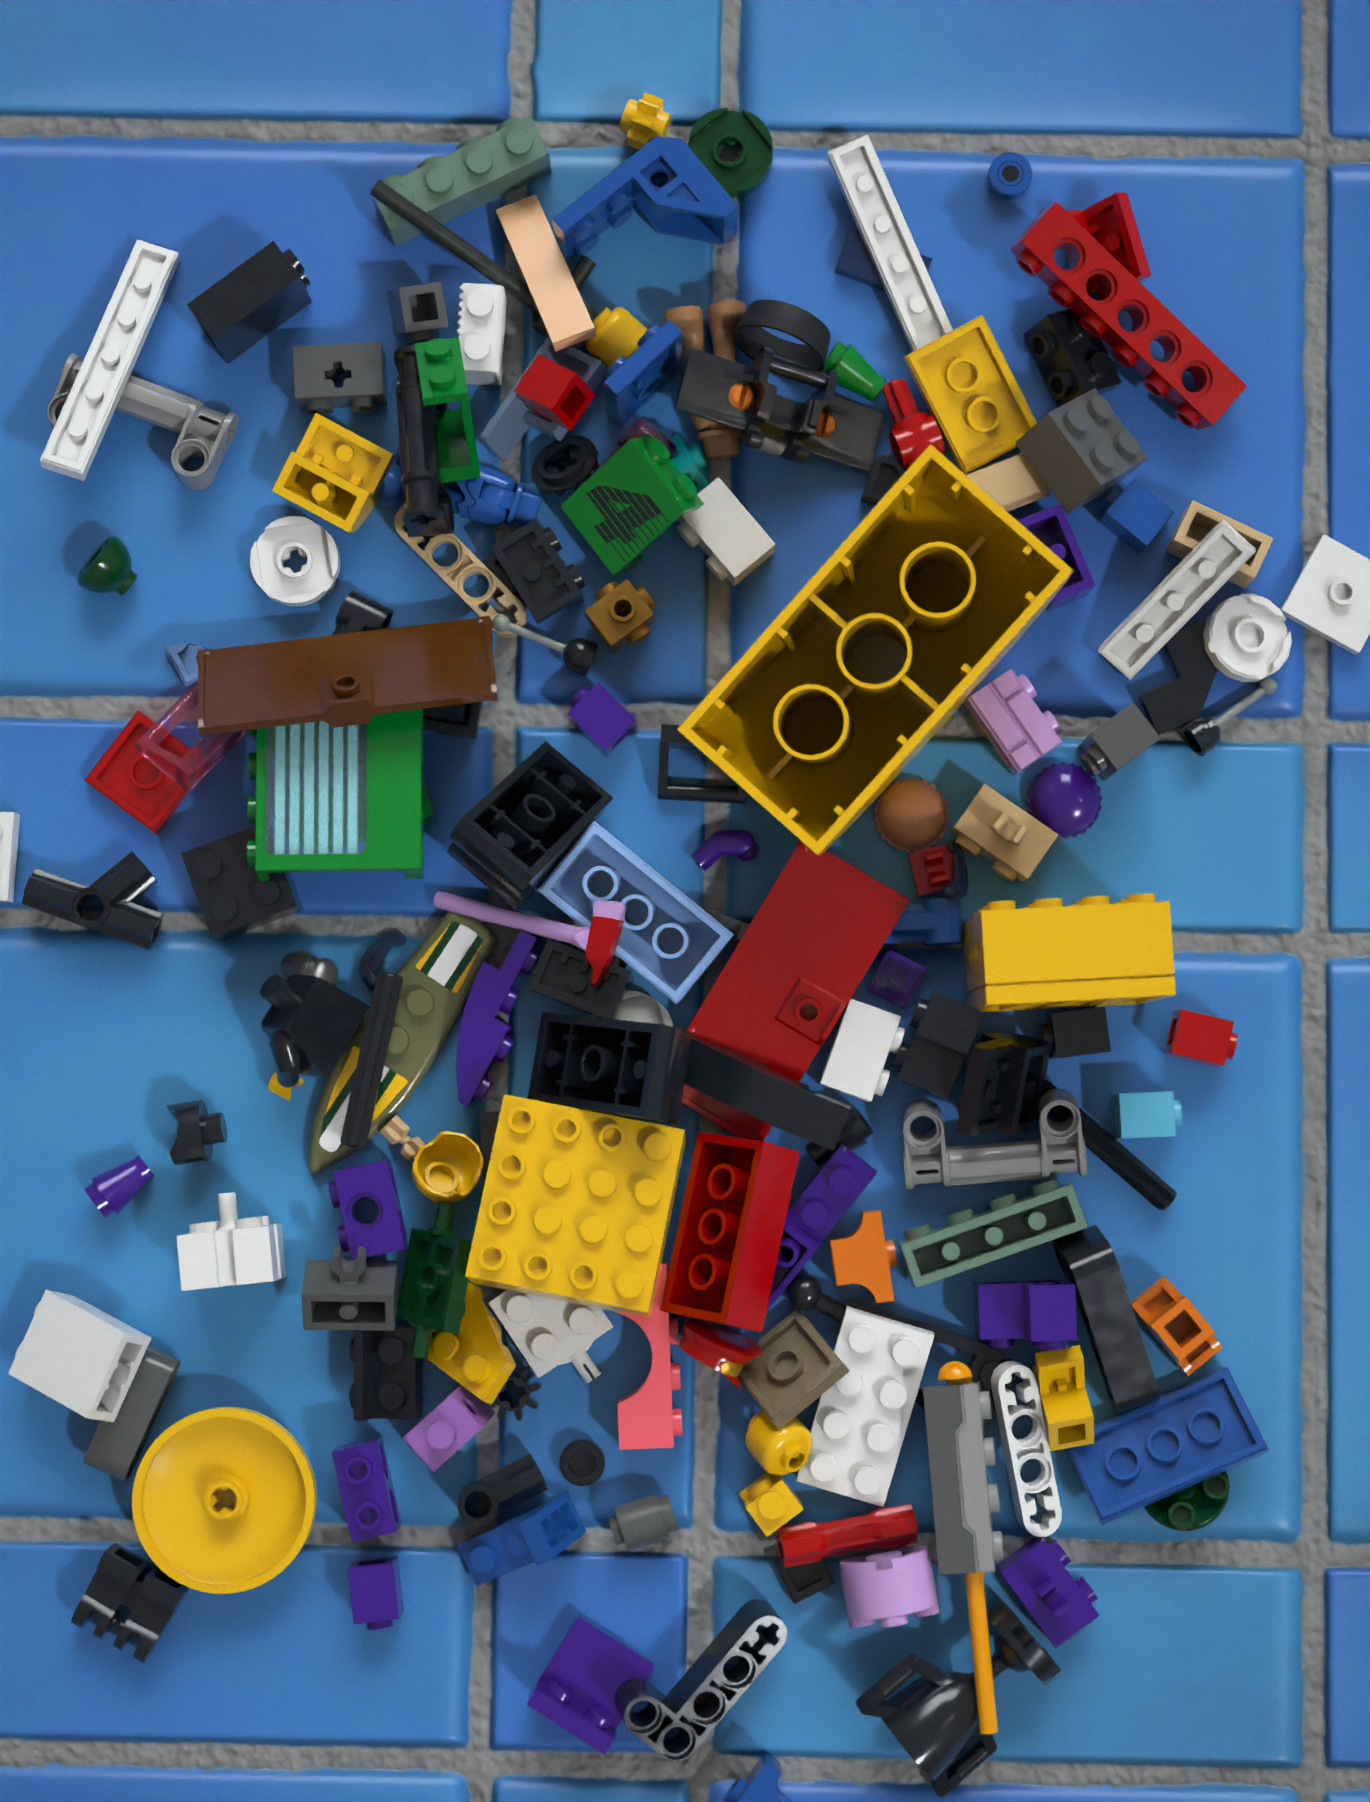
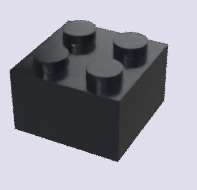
(231, 891)

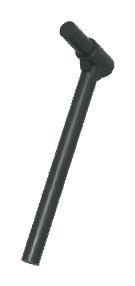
(469, 253)

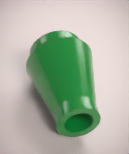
(854, 371)

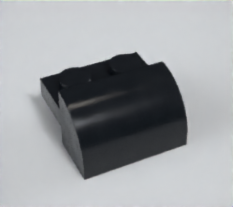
(1003, 1084)

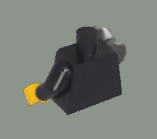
(307, 1020)

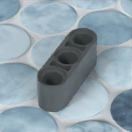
(120, 1443)

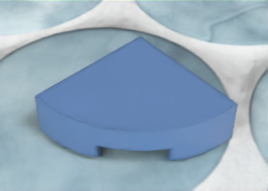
(184, 659)

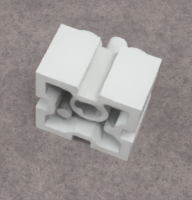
(230, 1250)

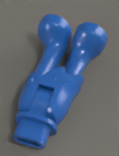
(486, 499)

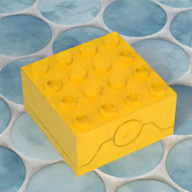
(1069, 954)
(576, 1206)

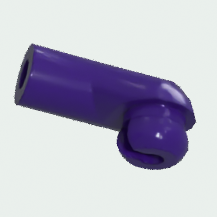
(726, 843)

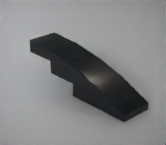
(765, 1094)

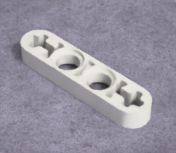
(1030, 1447)

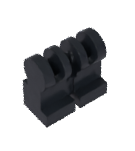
(120, 1583)

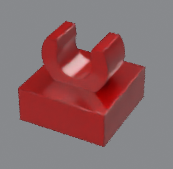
(931, 869)

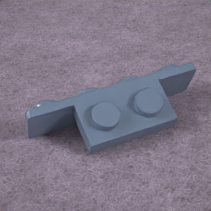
(515, 417)

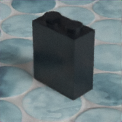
(252, 301)

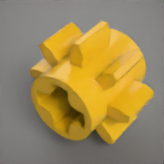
(644, 120)

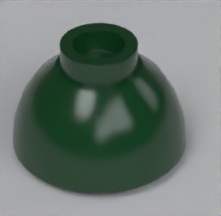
(108, 568)

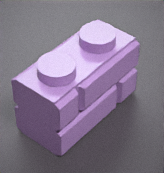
(1014, 721)

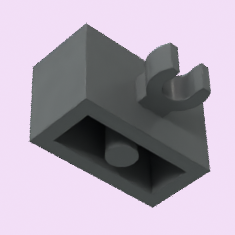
(350, 1293)

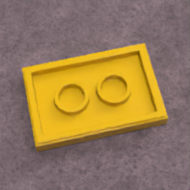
(971, 394)

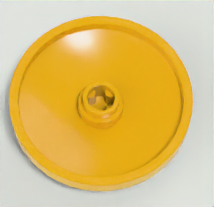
(224, 1500)

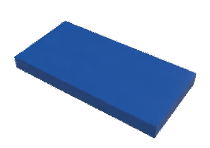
(1167, 1446)

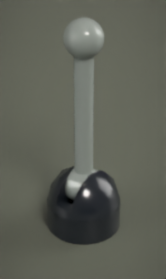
(576, 653)
(1204, 733)

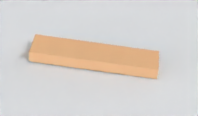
(546, 273)

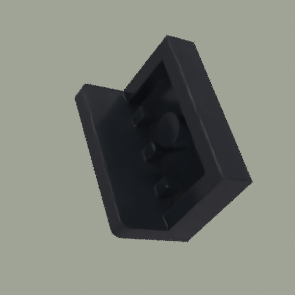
(1070, 357)

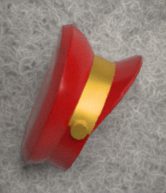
(718, 1348)

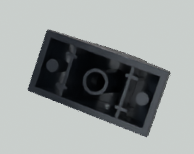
(527, 825)
(611, 1066)

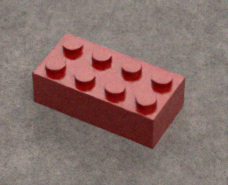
(730, 1231)

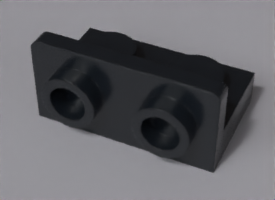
(537, 571)
(566, 976)
(385, 1375)

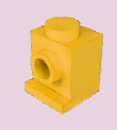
(771, 1502)

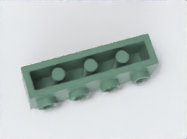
(469, 176)
(991, 1235)

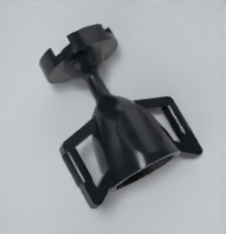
(939, 1710)

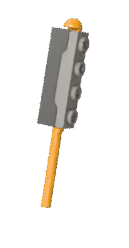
(965, 1507)

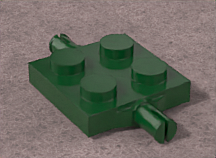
(434, 1281)

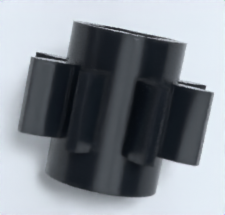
(507, 1404)

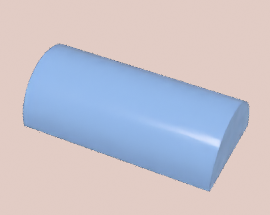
(663, 929)

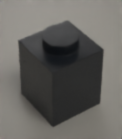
(1076, 1032)

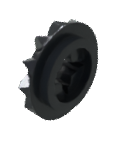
(557, 456)

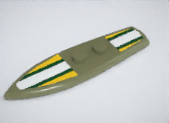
(430, 1002)

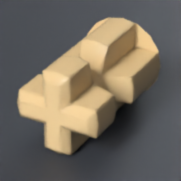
(397, 1132)

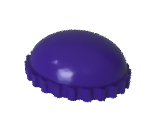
(1064, 799)

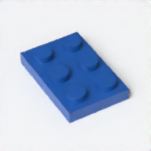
(641, 376)

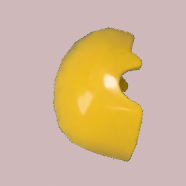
(447, 1167)

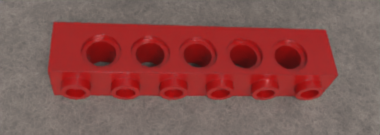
(1088, 260)

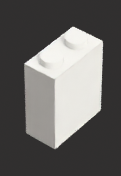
(79, 1356)

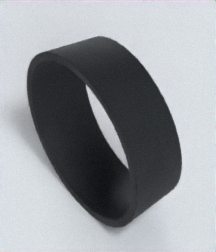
(787, 318)

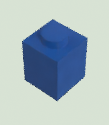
(1135, 515)

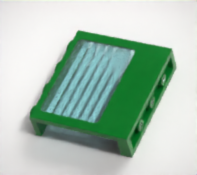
(339, 797)

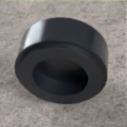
(582, 1462)

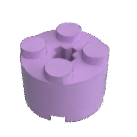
(889, 1586)

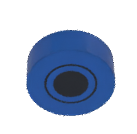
(1009, 176)

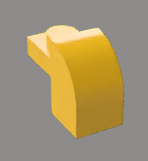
(1064, 1398)

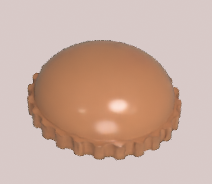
(911, 815)

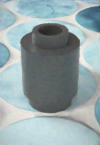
(643, 1521)

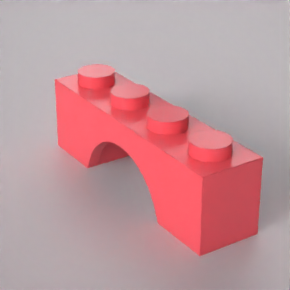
(647, 1414)

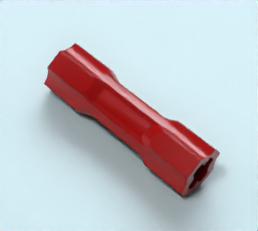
(881, 1529)

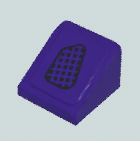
(896, 979)

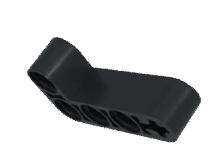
(1108, 1318)
(704, 1675)

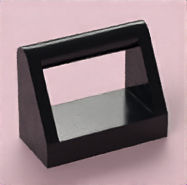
(690, 792)

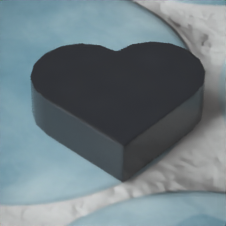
(882, 477)

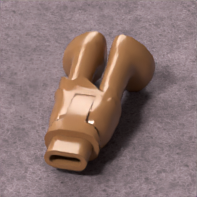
(722, 318)

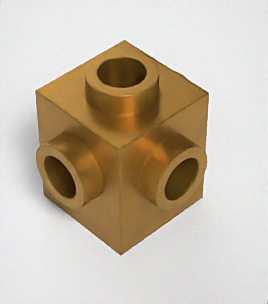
(618, 630)

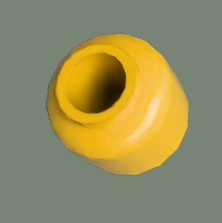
(616, 335)
(776, 1449)

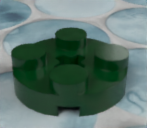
(733, 129)

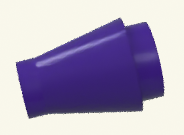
(116, 1187)

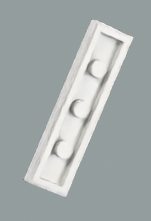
(1176, 599)

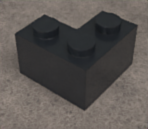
(938, 1046)

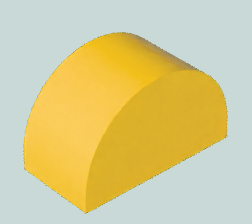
(876, 651)

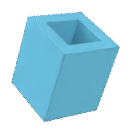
(1146, 1114)

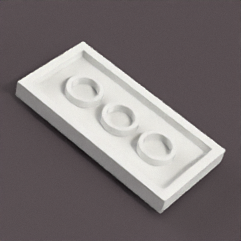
(868, 1410)

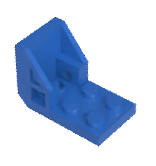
(667, 189)

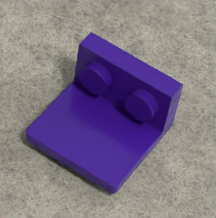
(582, 1683)

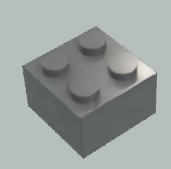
(1081, 450)

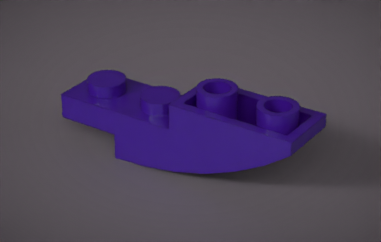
(481, 1035)
(817, 1212)

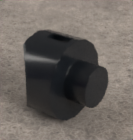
(196, 1132)

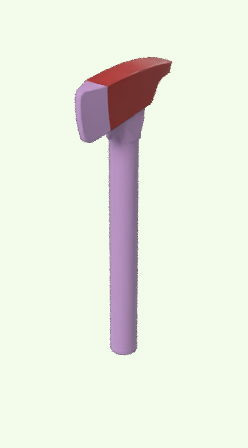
(597, 941)

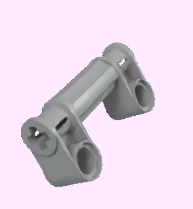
(201, 429)
(1056, 1152)

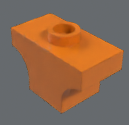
(865, 1257)
(1176, 1325)

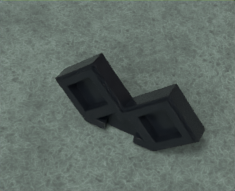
(1182, 698)

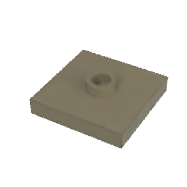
(792, 1369)

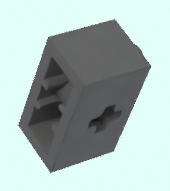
(319, 367)
(1117, 742)

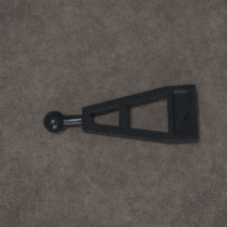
(806, 1293)

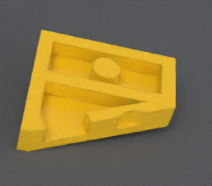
(477, 1353)

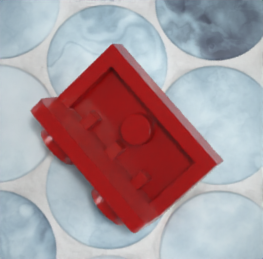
(1115, 228)

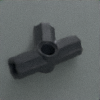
(115, 888)

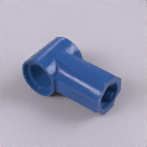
(930, 922)

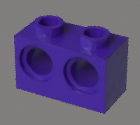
(366, 1489)

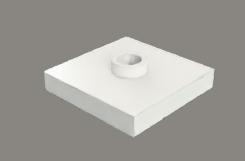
(1333, 595)

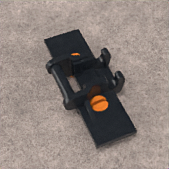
(775, 424)

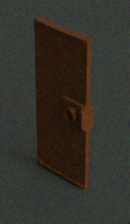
(346, 676)

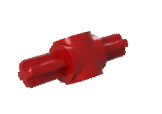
(912, 429)

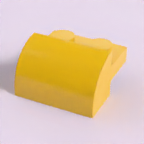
(334, 474)

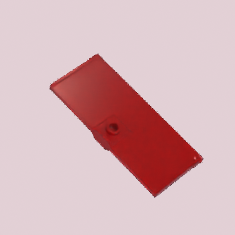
(794, 972)

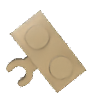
(1199, 521)
(1003, 835)

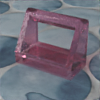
(199, 759)

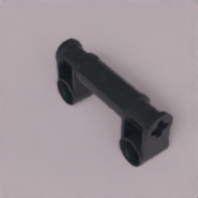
(427, 504)

